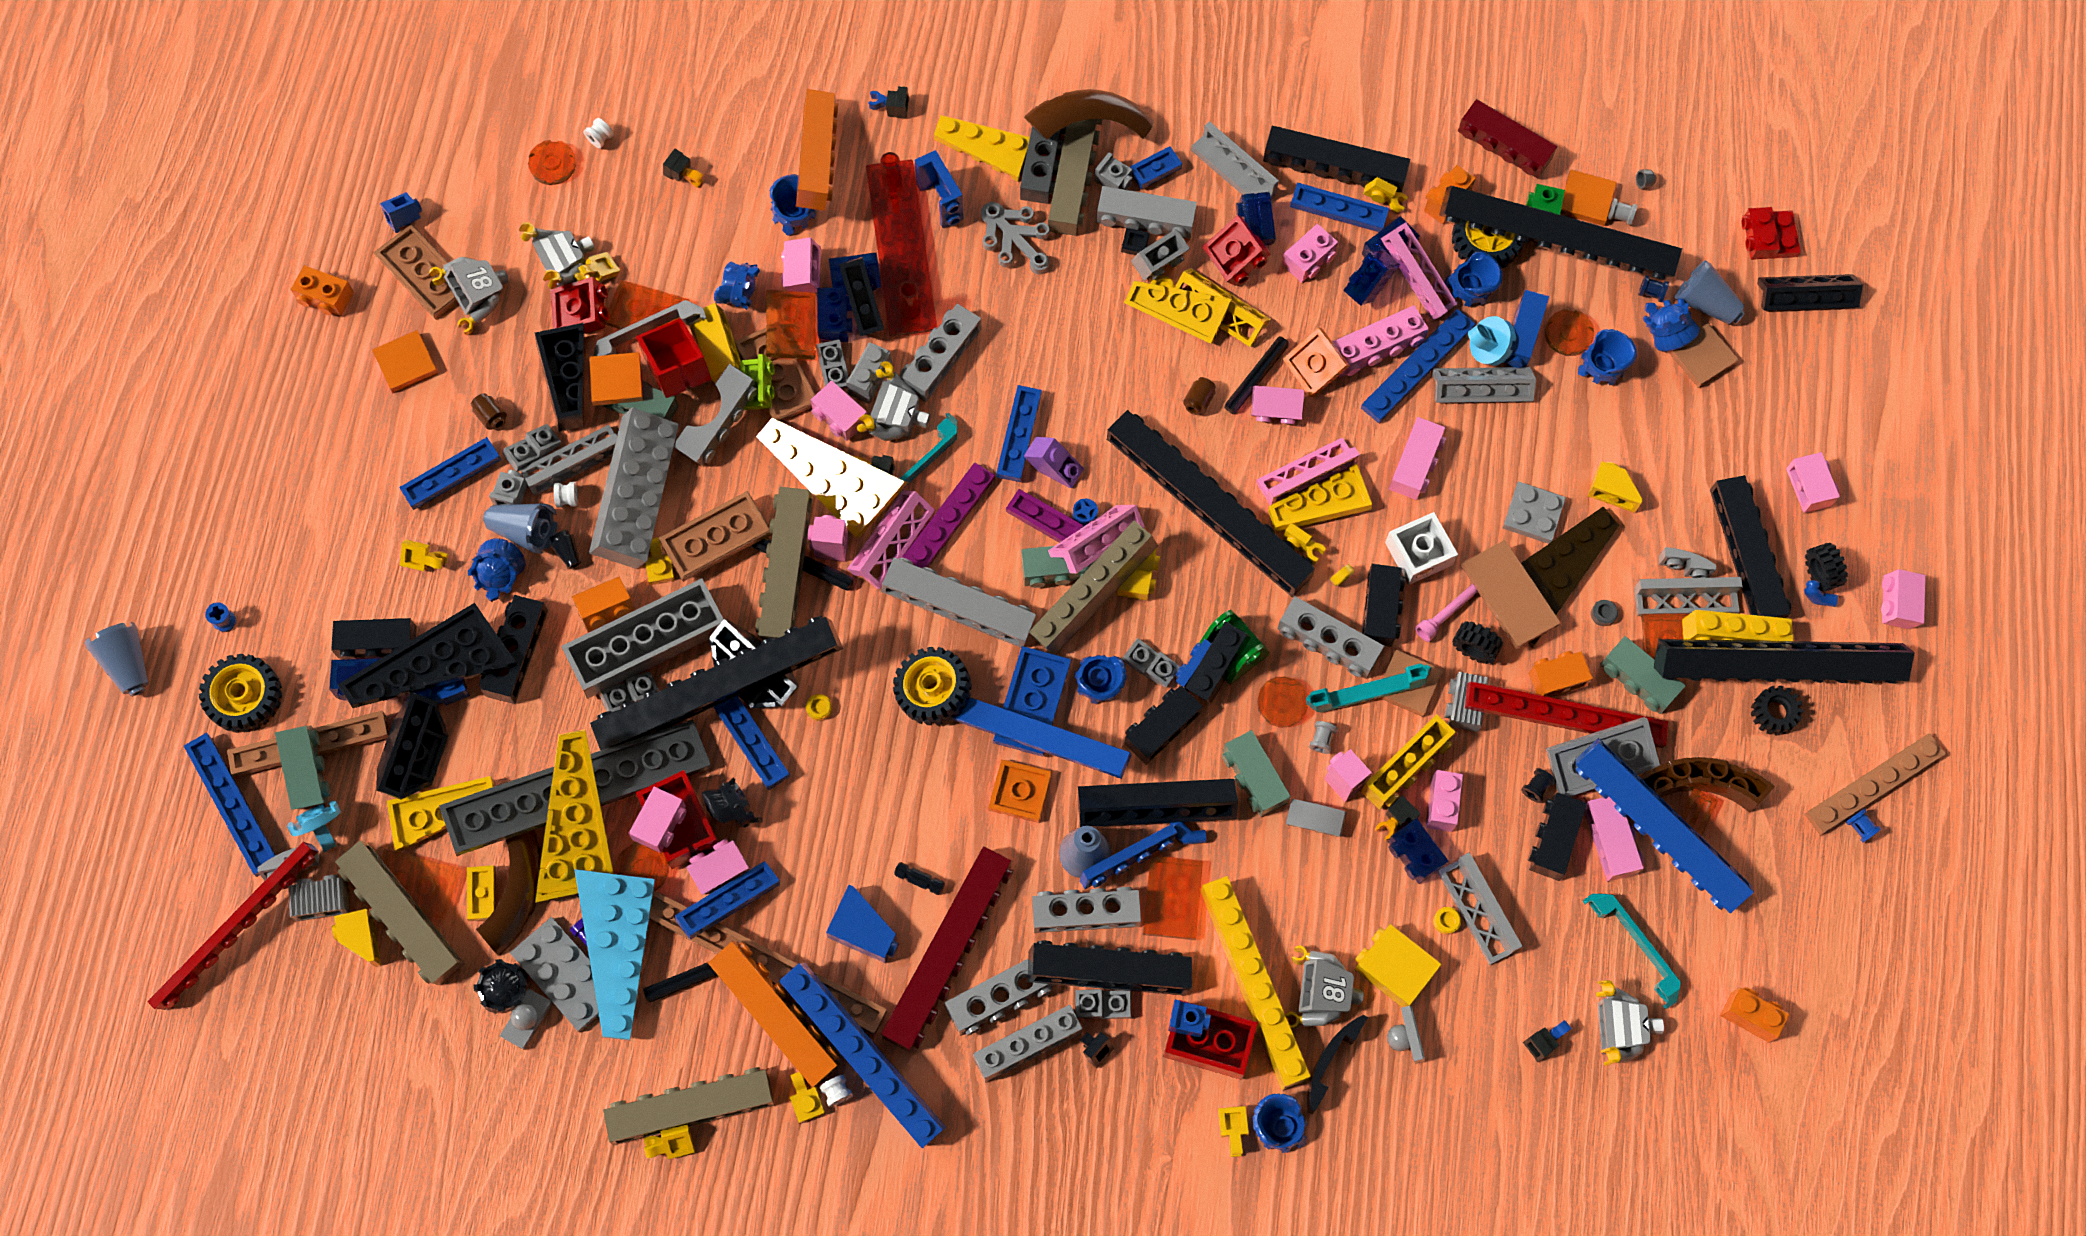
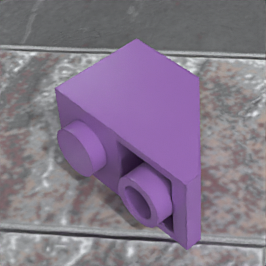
(1054, 461)

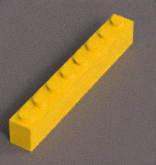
(1254, 983)

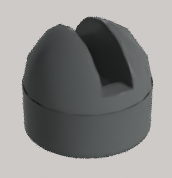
(1645, 178)

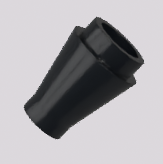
(565, 547)

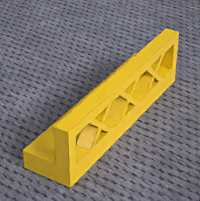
(1237, 307)

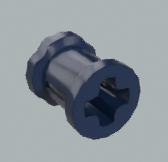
(1653, 288)

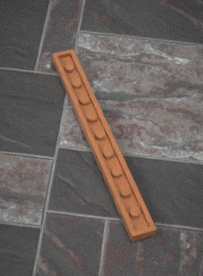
(863, 1011)

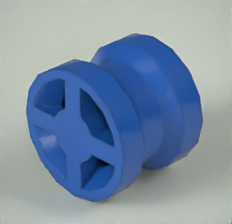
(1085, 507)

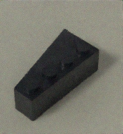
(562, 363)

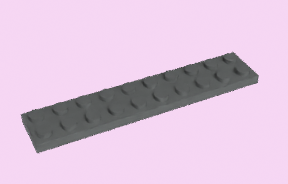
(618, 774)

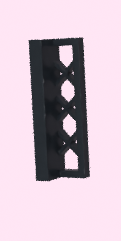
(1810, 292)

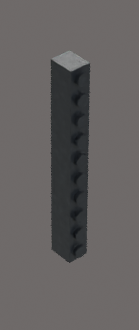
(1560, 232)
(1210, 503)
(1783, 660)
(718, 684)

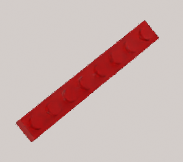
(1553, 711)
(227, 933)

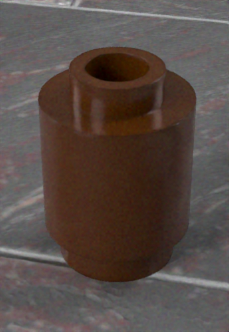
(1199, 396)
(488, 411)

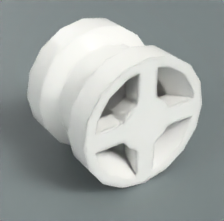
(598, 133)
(565, 494)
(836, 1090)

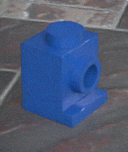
(401, 211)
(1179, 1023)

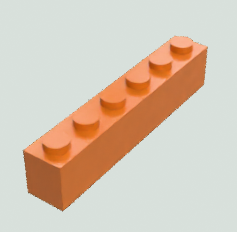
(815, 150)
(774, 1013)

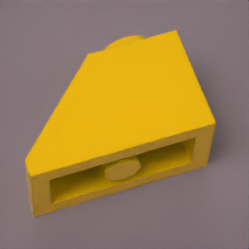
(1614, 487)
(358, 934)

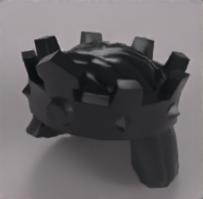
(729, 804)
(501, 986)

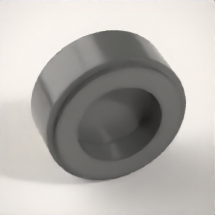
(1604, 612)

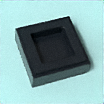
(1134, 241)

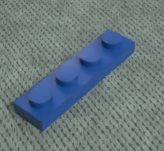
(1339, 207)
(1018, 433)
(450, 473)
(752, 742)
(1120, 862)
(727, 900)

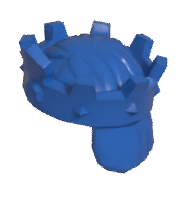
(783, 206)
(1475, 279)
(737, 284)
(1671, 325)
(1608, 356)
(496, 567)
(1101, 677)
(1280, 1122)

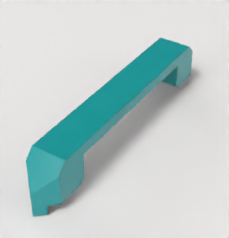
(948, 433)
(1414, 677)
(1668, 987)

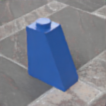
(1526, 327)
(862, 928)

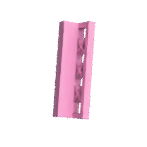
(1415, 274)
(1309, 475)
(885, 532)
(1094, 538)

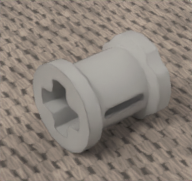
(1622, 211)
(1323, 737)

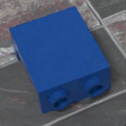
(932, 172)

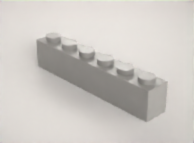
(958, 602)

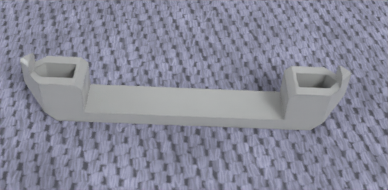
(686, 310)

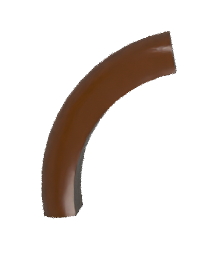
(1088, 104)
(1710, 776)
(519, 895)

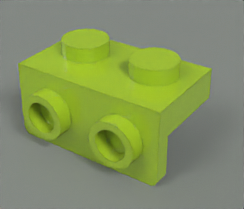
(760, 371)

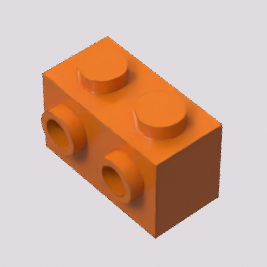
(1457, 177)
(322, 291)
(603, 604)
(1560, 675)
(1755, 1014)

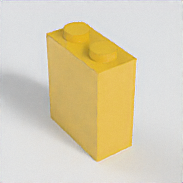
(1396, 965)

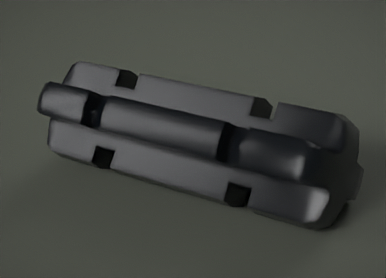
(919, 878)

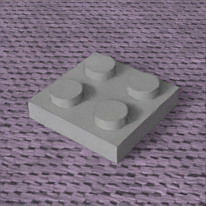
(1534, 512)

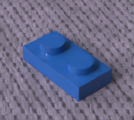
(1156, 167)
(1186, 671)

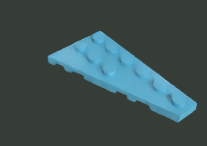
(616, 930)

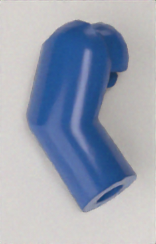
(1817, 597)
(1186, 836)

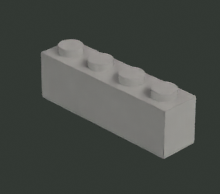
(1145, 212)

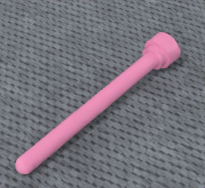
(1428, 628)

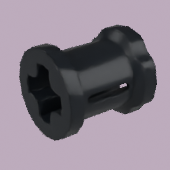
(1538, 785)

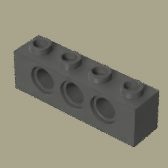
(1040, 188)

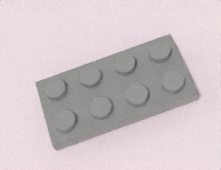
(1629, 741)
(560, 972)

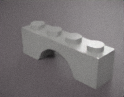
(735, 392)

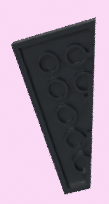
(442, 655)

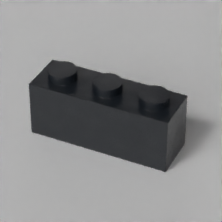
(861, 296)
(1383, 603)
(370, 637)
(1218, 662)
(1162, 724)
(1556, 836)

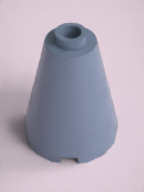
(1711, 294)
(523, 524)
(121, 657)
(1083, 849)

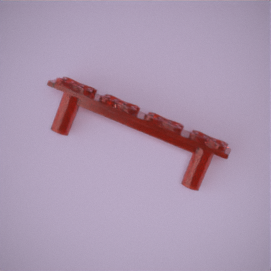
(901, 246)

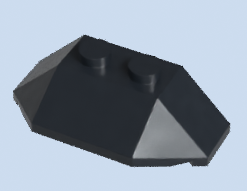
(727, 642)
(412, 748)

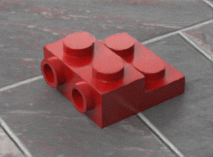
(1770, 233)
(1236, 251)
(580, 303)

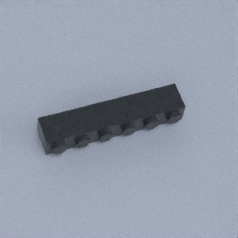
(1333, 158)
(1750, 548)
(1157, 802)
(1109, 968)

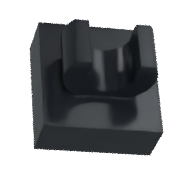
(1096, 1048)

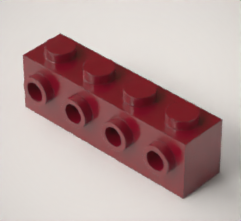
(1507, 138)

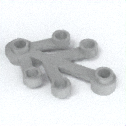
(1014, 234)

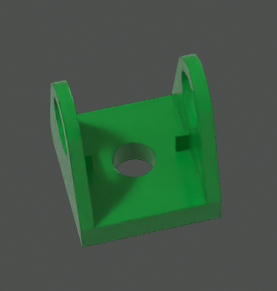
(1253, 652)

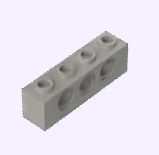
(957, 319)
(1323, 625)
(1046, 921)
(984, 993)
(1027, 1043)

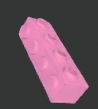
(1382, 339)

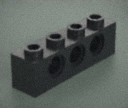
(520, 610)

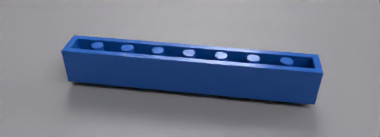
(1664, 826)
(862, 1054)

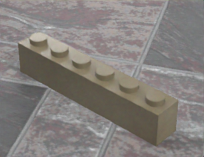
(1073, 177)
(785, 563)
(1094, 588)
(399, 913)
(688, 1106)

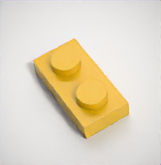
(481, 892)

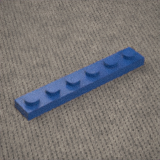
(1417, 366)
(230, 801)

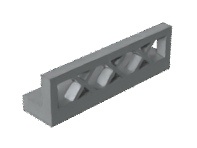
(1233, 163)
(1484, 384)
(572, 463)
(1687, 587)
(1488, 904)

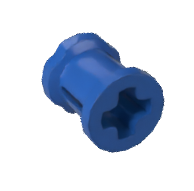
(220, 617)
(1863, 825)

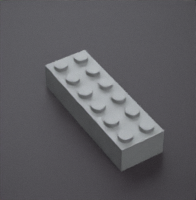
(634, 488)
(643, 638)

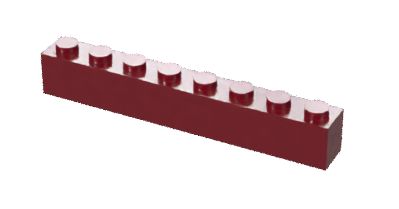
(947, 949)

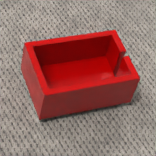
(673, 358)
(694, 832)

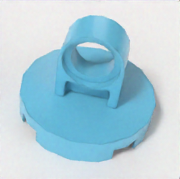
(1492, 340)
(315, 821)

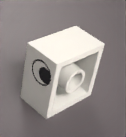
(1421, 548)

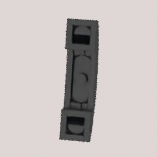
(1316, 1089)

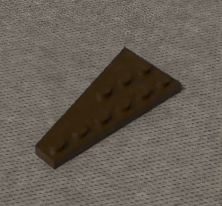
(1565, 560)

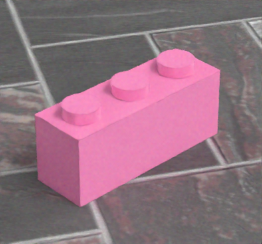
(1418, 459)
(1613, 840)

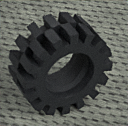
(1826, 566)
(1477, 642)
(1779, 726)

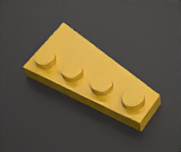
(995, 147)
(1186, 310)
(1334, 498)
(420, 814)

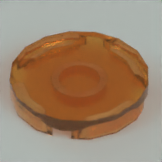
(552, 162)
(1569, 332)
(1282, 701)
(643, 862)

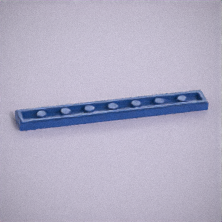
(1044, 737)

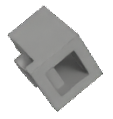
(1113, 173)
(512, 495)

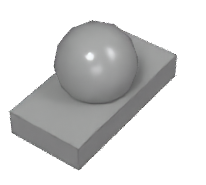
(526, 1019)
(1405, 1036)

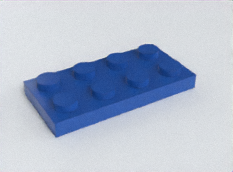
(1035, 690)

